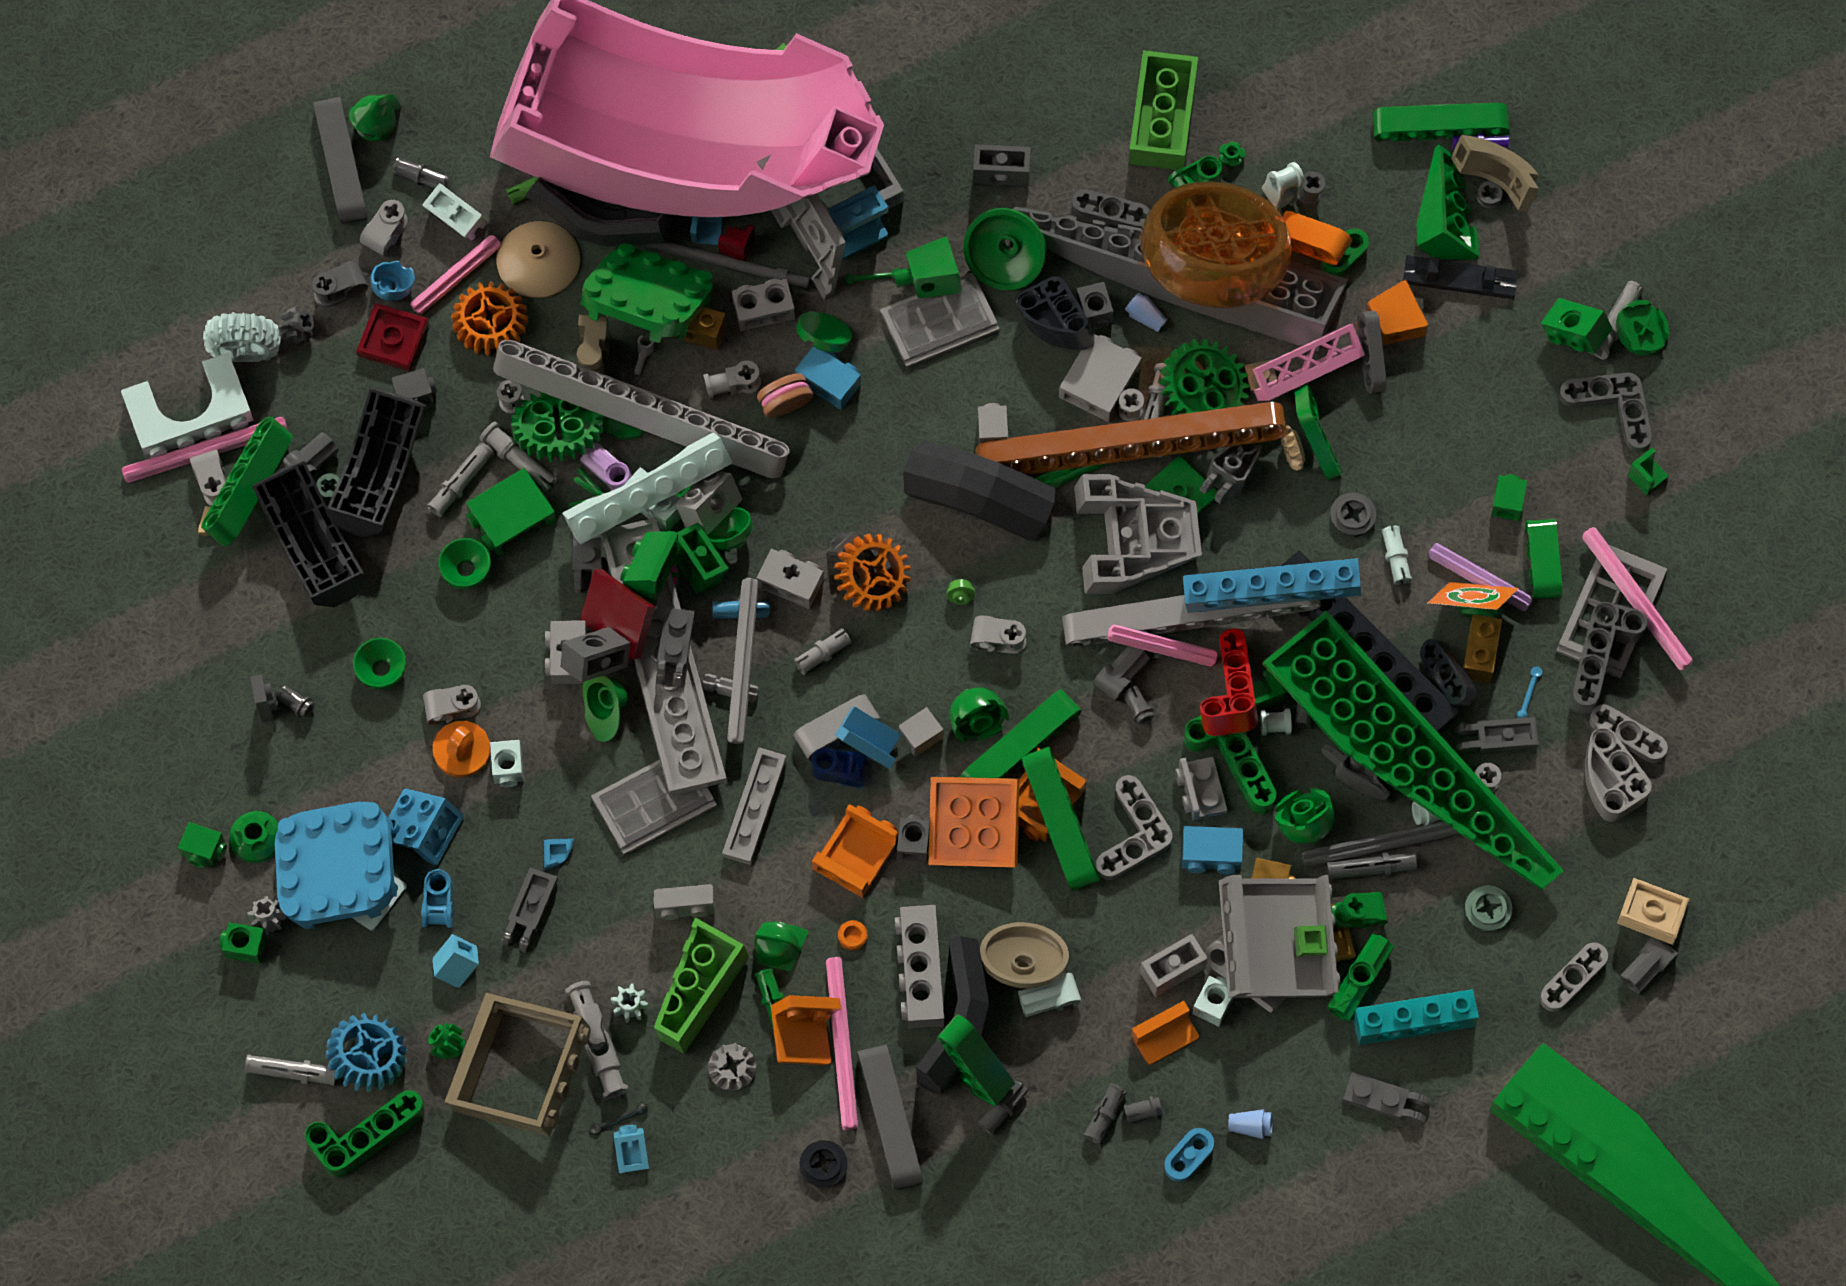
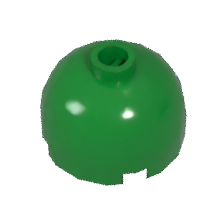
(980, 709)
(1305, 816)

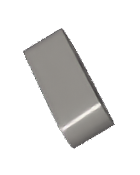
(822, 730)

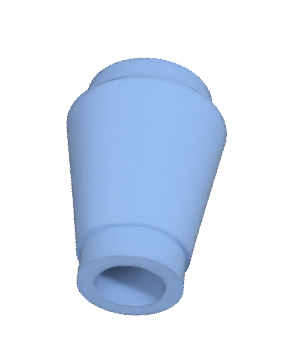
(1145, 312)
(1252, 1123)

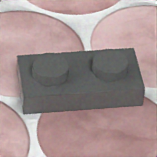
(264, 698)

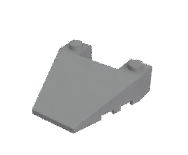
(1144, 532)

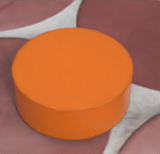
(852, 935)

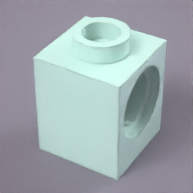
(502, 752)
(1205, 1009)

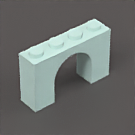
(226, 411)

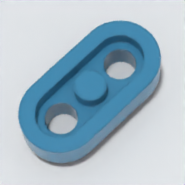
(1188, 1155)

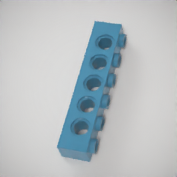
(1272, 585)

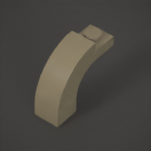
(1498, 165)

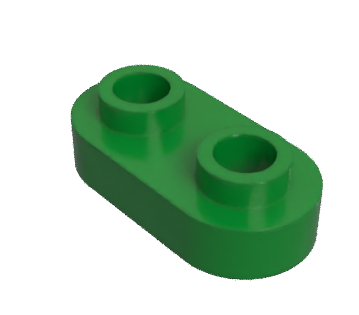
(1351, 255)

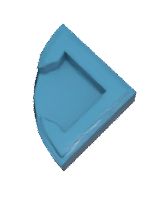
(556, 852)

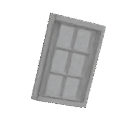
(939, 323)
(642, 810)

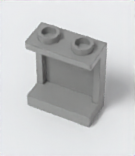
(1100, 377)

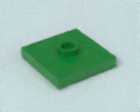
(1183, 481)

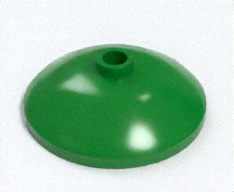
(996, 262)

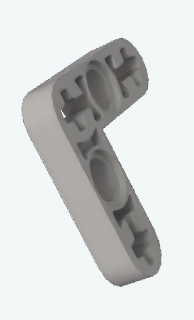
(1142, 839)

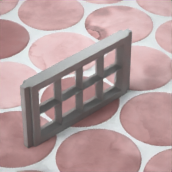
(1632, 564)

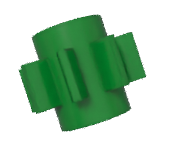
(446, 1041)

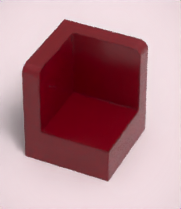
(737, 242)

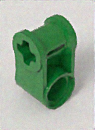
(1194, 172)
(1360, 911)

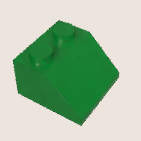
(651, 564)

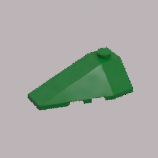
(1443, 211)

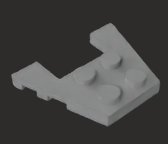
(821, 237)

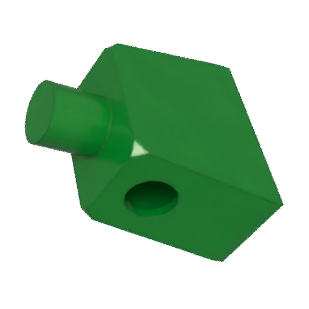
(930, 270)

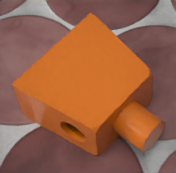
(1398, 314)

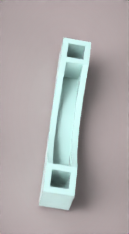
(678, 473)

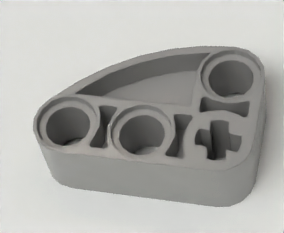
(1608, 784)

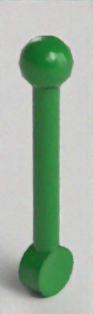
(850, 278)

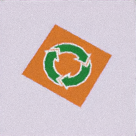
(1473, 595)

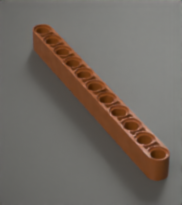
(1138, 439)

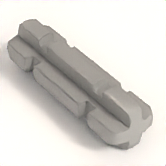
(724, 686)

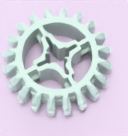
(243, 336)

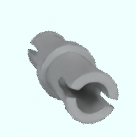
(822, 651)

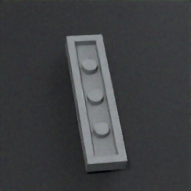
(754, 806)

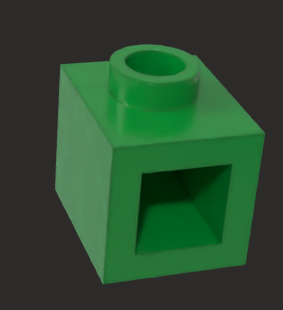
(202, 845)

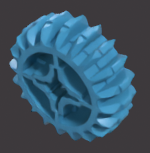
(347, 1063)

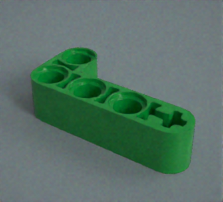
(1237, 764)
(977, 1062)
(366, 1129)

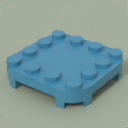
(334, 863)

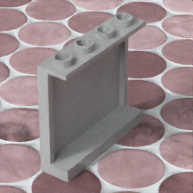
(1261, 940)

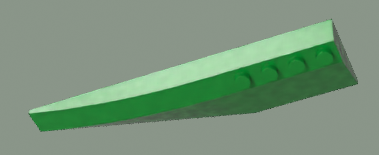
(1395, 742)
(1623, 1163)

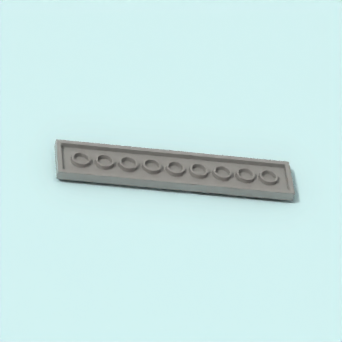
(675, 713)

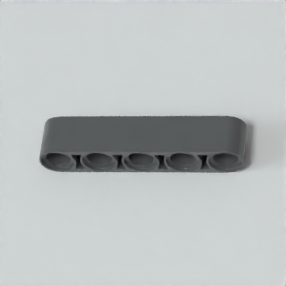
(340, 160)
(890, 1116)

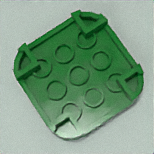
(647, 291)

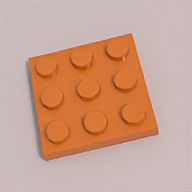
(973, 822)

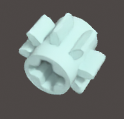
(628, 1011)

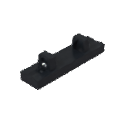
(1460, 277)

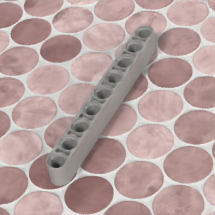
(1164, 617)

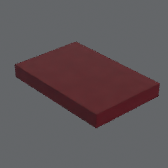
(619, 608)

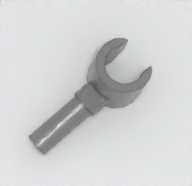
(643, 351)

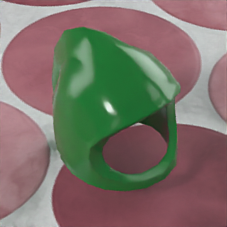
(375, 116)

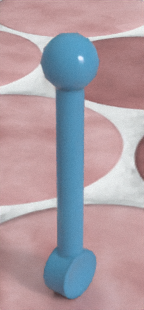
(1536, 672)

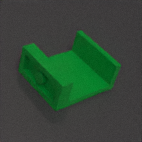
(508, 510)

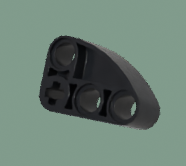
(1055, 315)

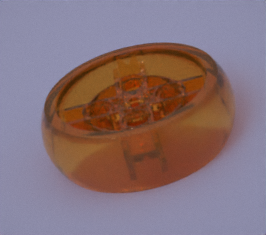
(1216, 244)

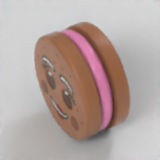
(784, 395)

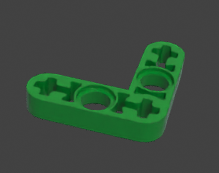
(1308, 416)

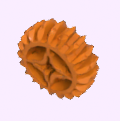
(464, 325)
(860, 591)

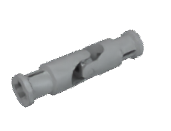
(606, 1065)

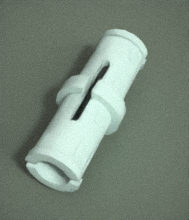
(1396, 555)

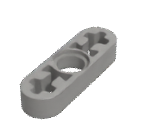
(1639, 729)
(1564, 997)

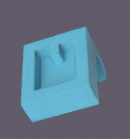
(630, 1149)

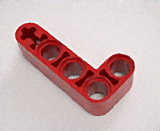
(1237, 709)

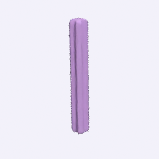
(1476, 574)

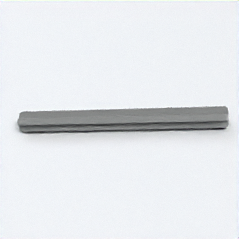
(743, 661)

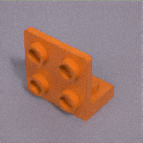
(802, 1029)

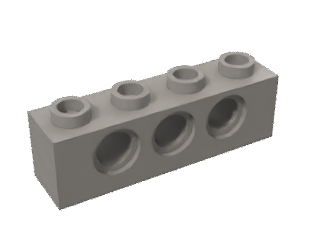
(920, 921)

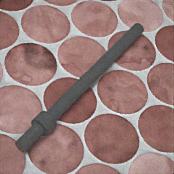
(731, 263)

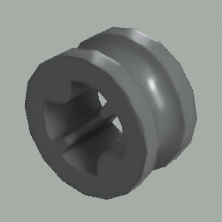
(1491, 187)

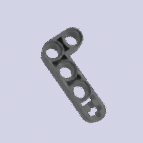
(1598, 658)

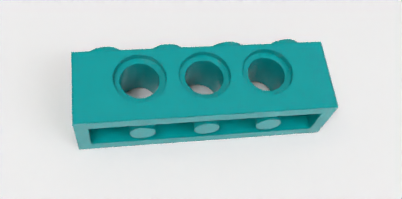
(1415, 1017)

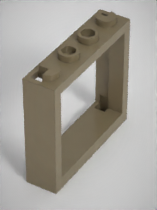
(479, 1045)

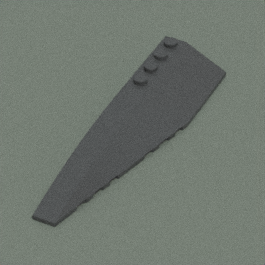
(1293, 312)

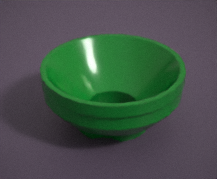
(732, 530)
(462, 551)
(379, 650)
(254, 850)

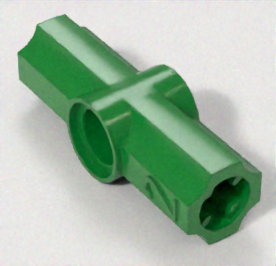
(1369, 963)

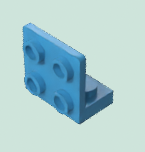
(424, 824)

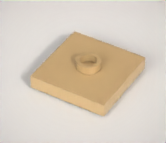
(1653, 911)

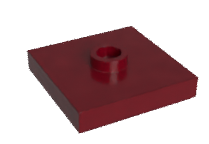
(392, 337)

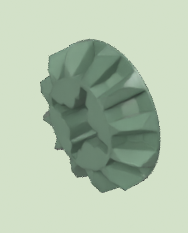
(1494, 897)

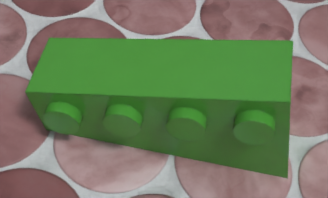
(699, 983)

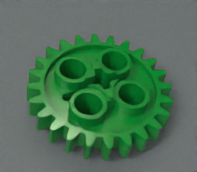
(1215, 365)
(535, 427)

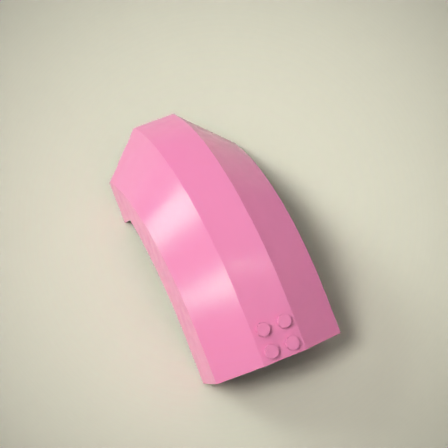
(681, 118)

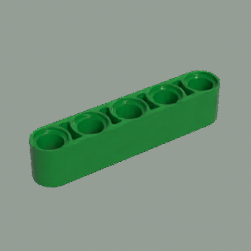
(1435, 121)
(237, 496)
(1025, 738)
(1060, 818)

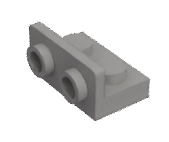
(1202, 788)

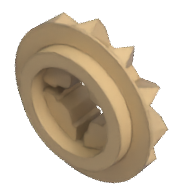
(1293, 449)

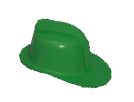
(603, 703)
(778, 944)

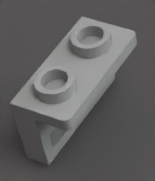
(683, 902)

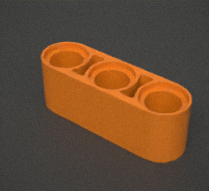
(1316, 238)

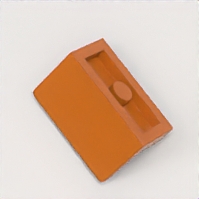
(1165, 1033)

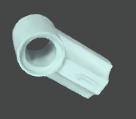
(1050, 996)

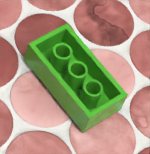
(1163, 110)

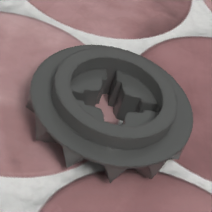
(1355, 502)

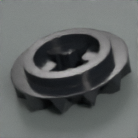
(831, 1152)

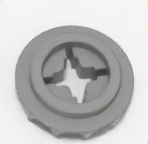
(725, 1078)

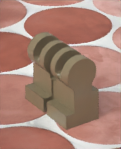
(594, 343)

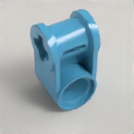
(437, 905)

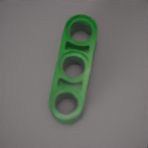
(1545, 558)

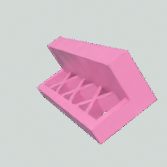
(1311, 369)

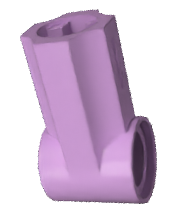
(605, 466)

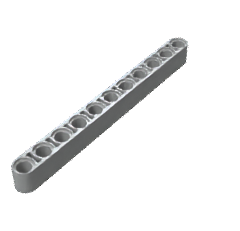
(637, 406)

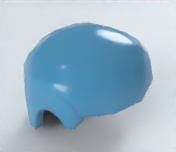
(382, 279)

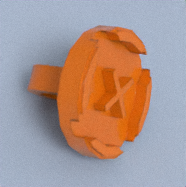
(461, 749)

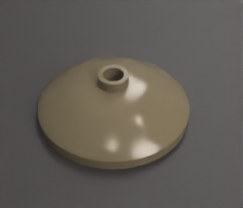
(1024, 955)

